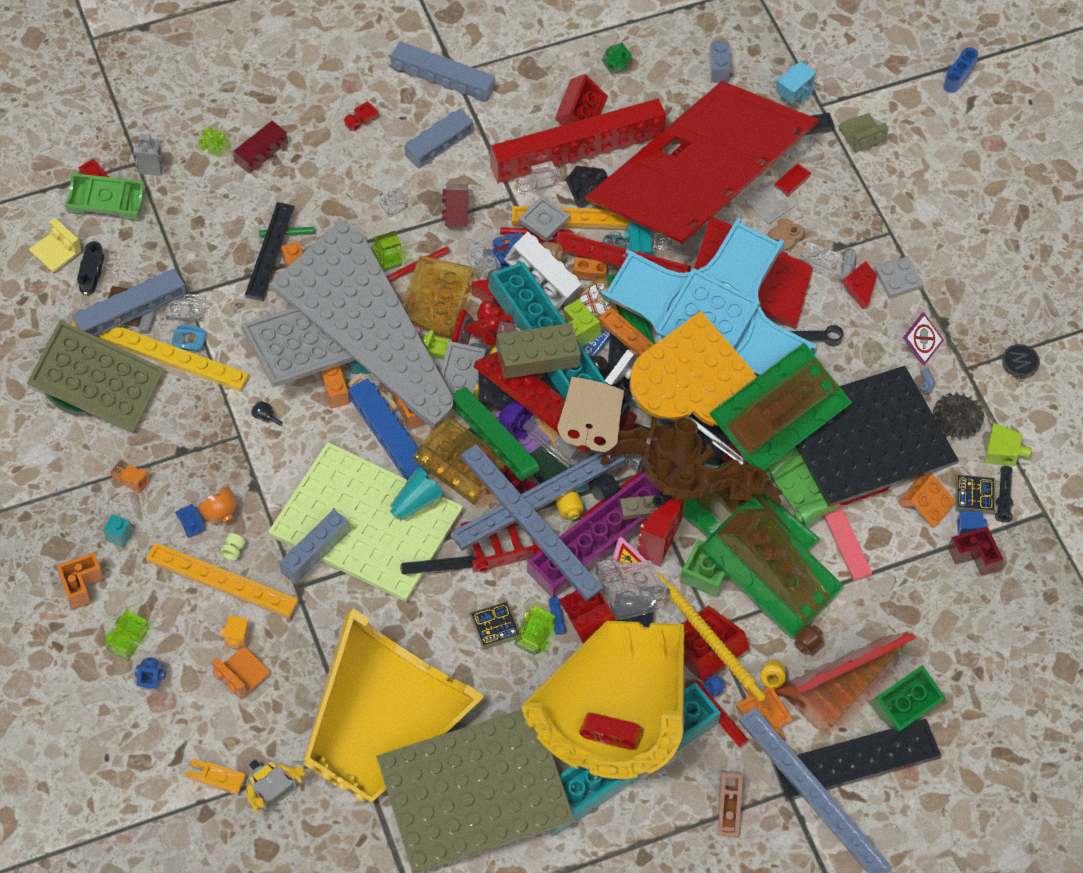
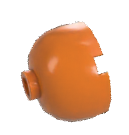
(219, 507)

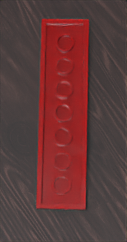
(532, 394)

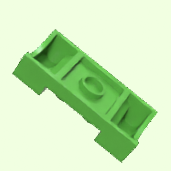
(105, 196)
(799, 487)

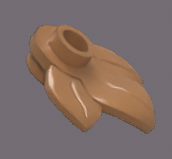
(784, 232)

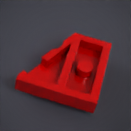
(861, 283)

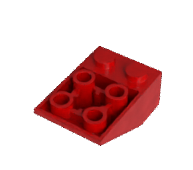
(586, 616)

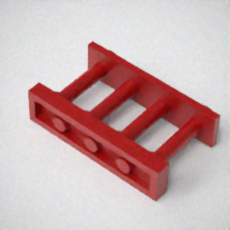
(483, 563)

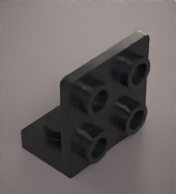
(583, 181)

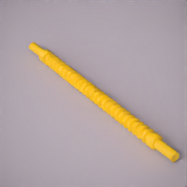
(713, 641)

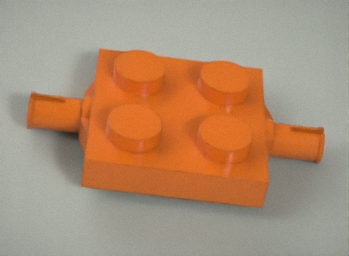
(770, 708)

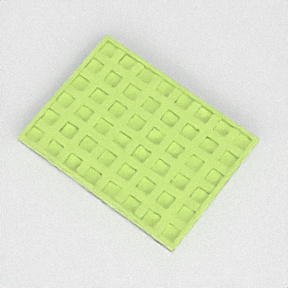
(376, 538)

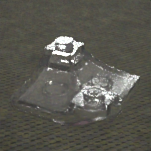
(631, 587)

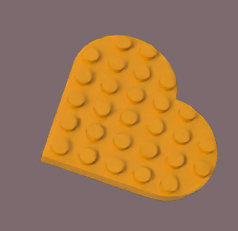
(688, 373)

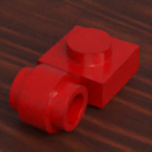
(363, 113)

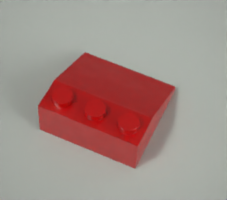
(660, 530)
(699, 656)

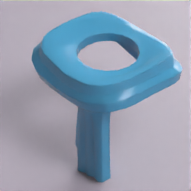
(179, 337)

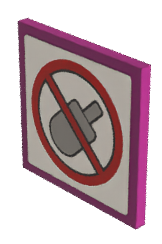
(923, 338)

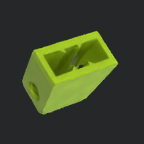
(1005, 446)

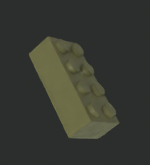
(538, 350)

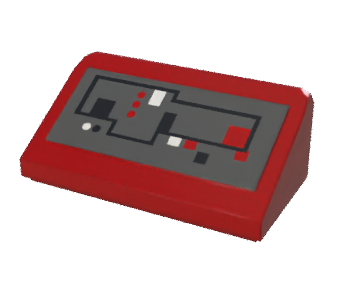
(460, 335)

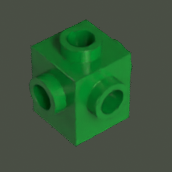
(616, 57)

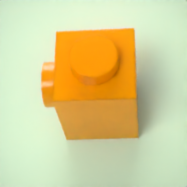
(235, 632)

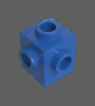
(150, 673)

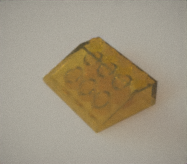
(438, 295)
(442, 457)

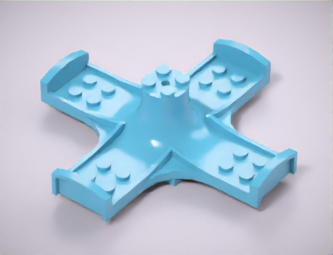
(721, 290)

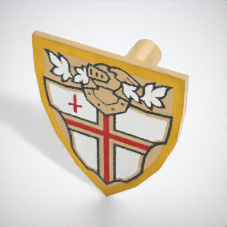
(593, 300)

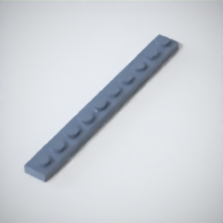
(536, 497)
(531, 523)
(814, 793)

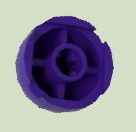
(514, 417)

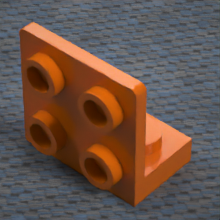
(928, 498)

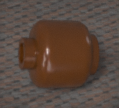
(808, 639)

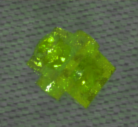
(217, 142)

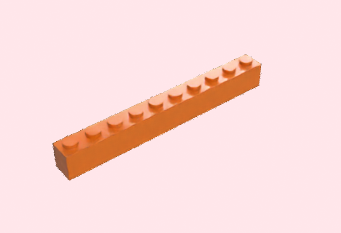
(331, 378)

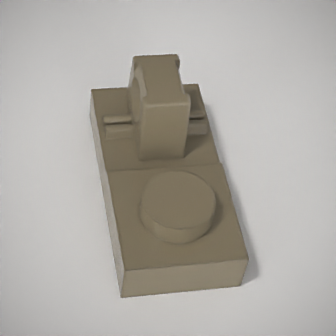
(637, 507)

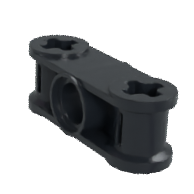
(90, 268)

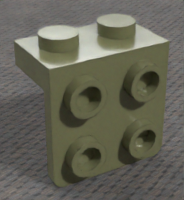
(863, 132)

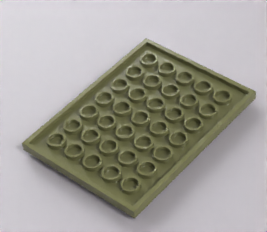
(473, 791)

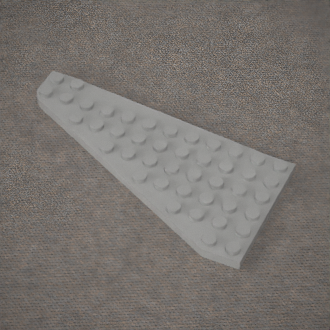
(352, 302)

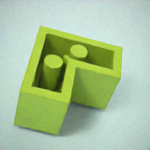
(584, 322)

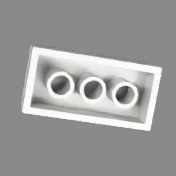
(549, 273)

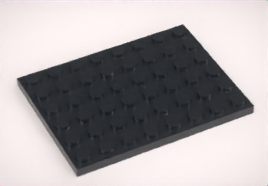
(876, 439)

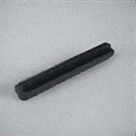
(436, 564)

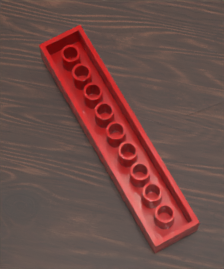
(578, 140)

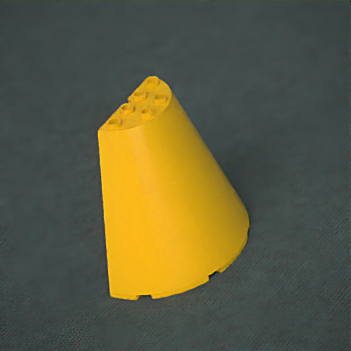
(623, 675)
(375, 704)

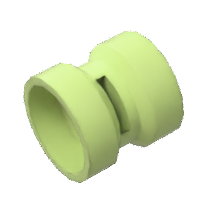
(232, 546)

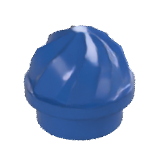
(714, 685)

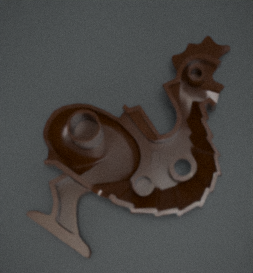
(676, 464)

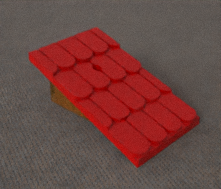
(784, 285)
(834, 686)

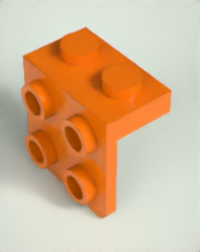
(240, 672)

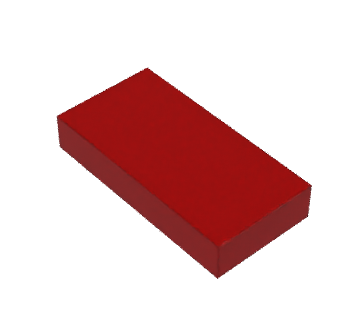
(792, 179)

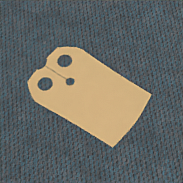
(595, 405)

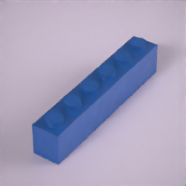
(385, 426)

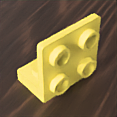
(56, 247)

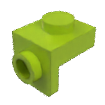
(435, 345)

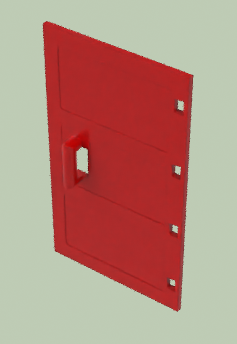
(718, 153)

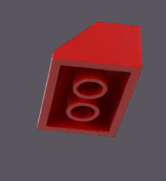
(581, 100)

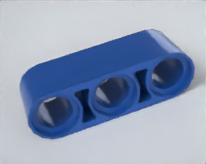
(960, 70)

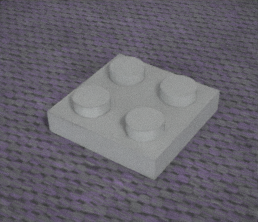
(544, 218)
(898, 277)

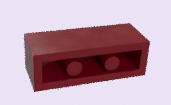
(260, 147)

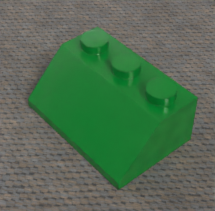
(907, 699)

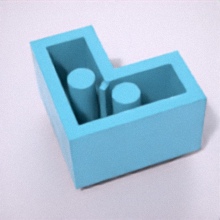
(796, 83)

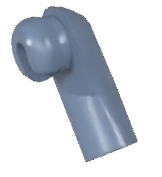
(928, 382)

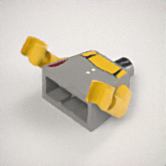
(271, 783)

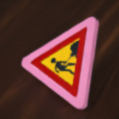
(626, 553)

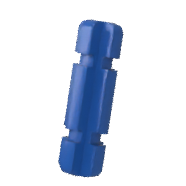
(554, 604)

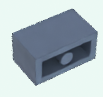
(719, 62)

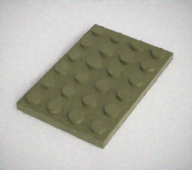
(95, 376)

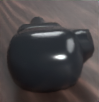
(264, 412)

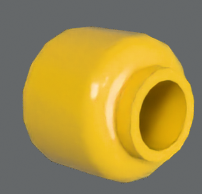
(570, 506)
(773, 674)

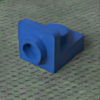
(190, 520)

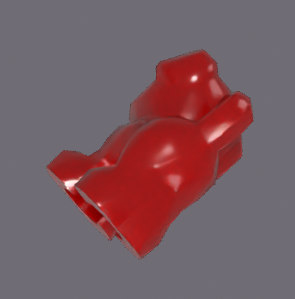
(488, 322)

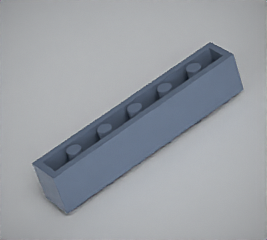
(442, 71)
(130, 303)

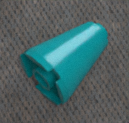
(415, 495)

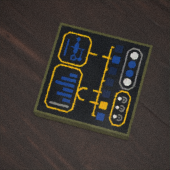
(975, 493)
(494, 625)

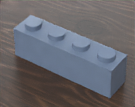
(438, 138)
(314, 546)

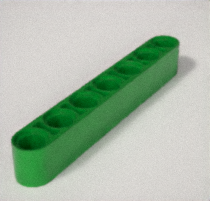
(494, 434)

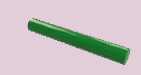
(292, 231)

